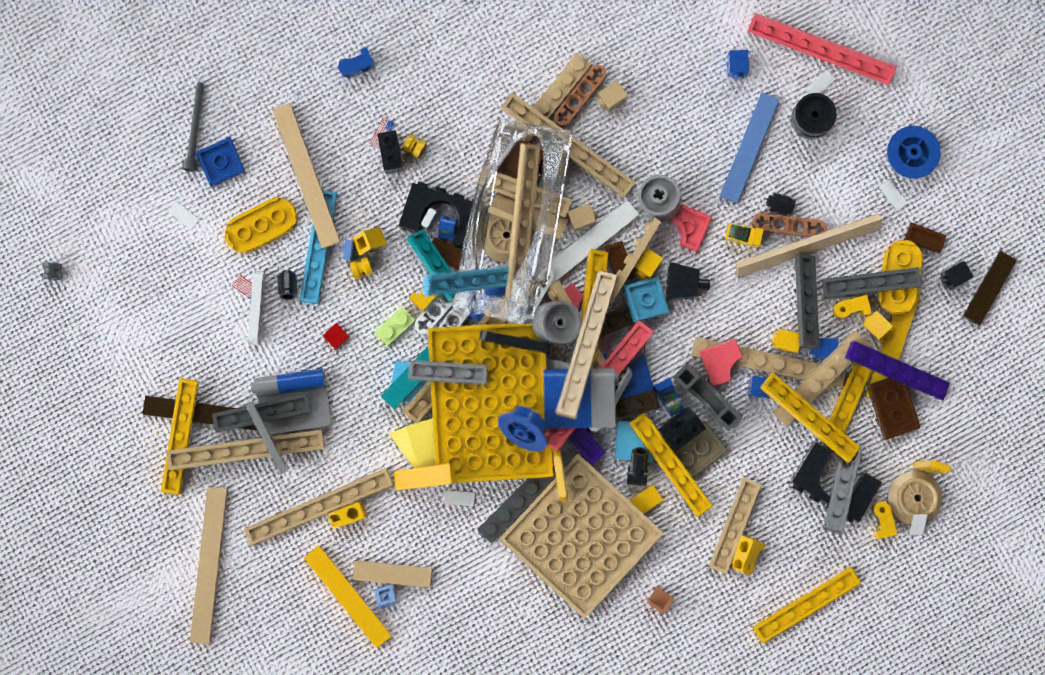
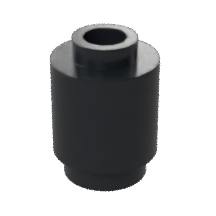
(780, 203)
(287, 285)

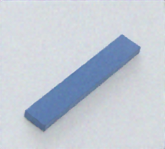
(749, 148)

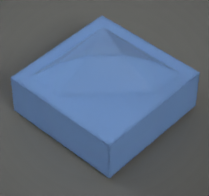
(349, 250)
(386, 596)

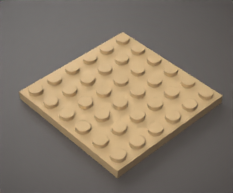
(583, 543)

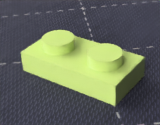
(395, 326)

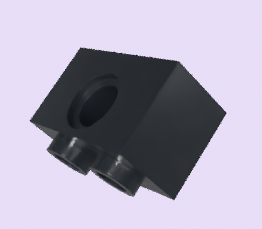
(390, 152)
(681, 428)

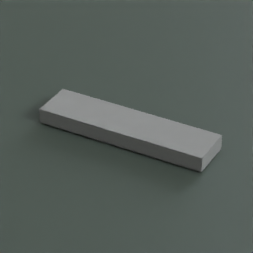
(448, 372)
(272, 448)

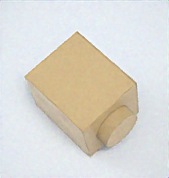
(611, 96)
(582, 217)

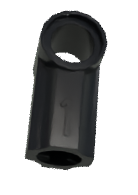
(638, 471)

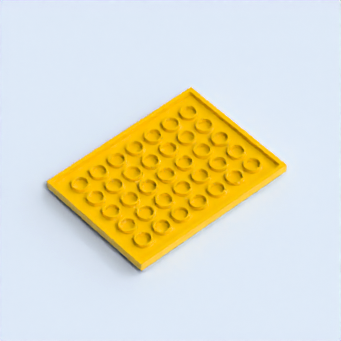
(468, 414)

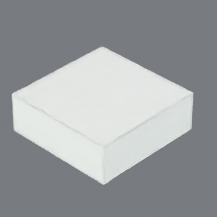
(428, 219)

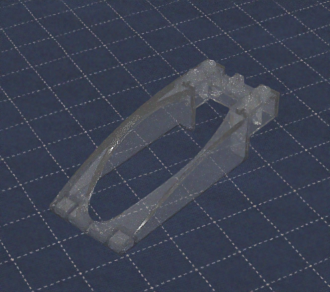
(537, 262)

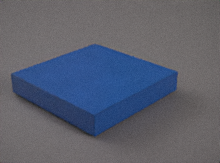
(220, 162)

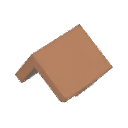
(660, 600)

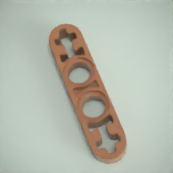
(578, 94)
(789, 225)

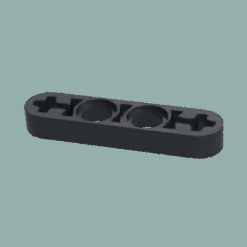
(516, 342)

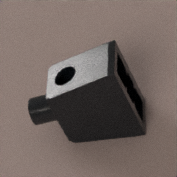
(684, 282)

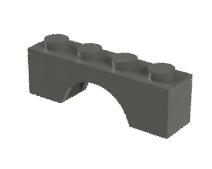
(707, 394)

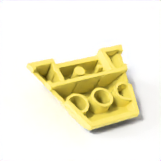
(417, 443)

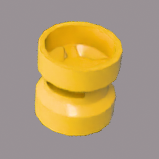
(414, 146)
(361, 268)

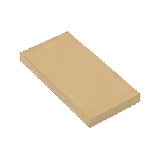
(504, 208)

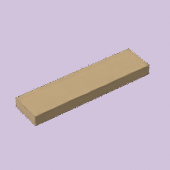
(392, 573)

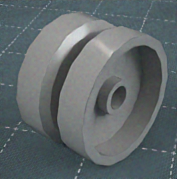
(660, 187)
(557, 322)

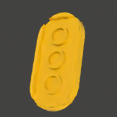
(260, 225)
(900, 255)

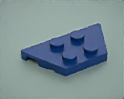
(640, 379)

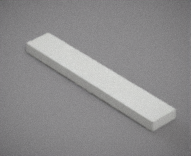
(592, 240)

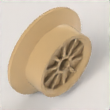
(495, 244)
(902, 495)

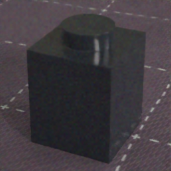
(956, 275)

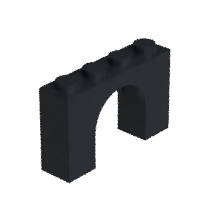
(422, 198)
(808, 480)

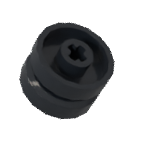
(819, 106)

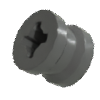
(51, 271)

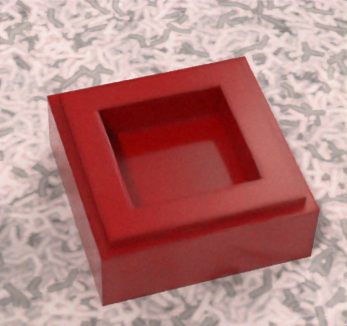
(336, 336)

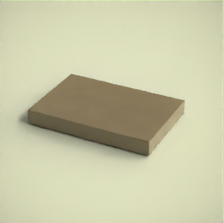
(701, 451)

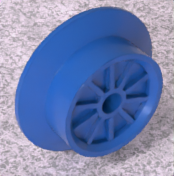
(921, 143)
(524, 428)

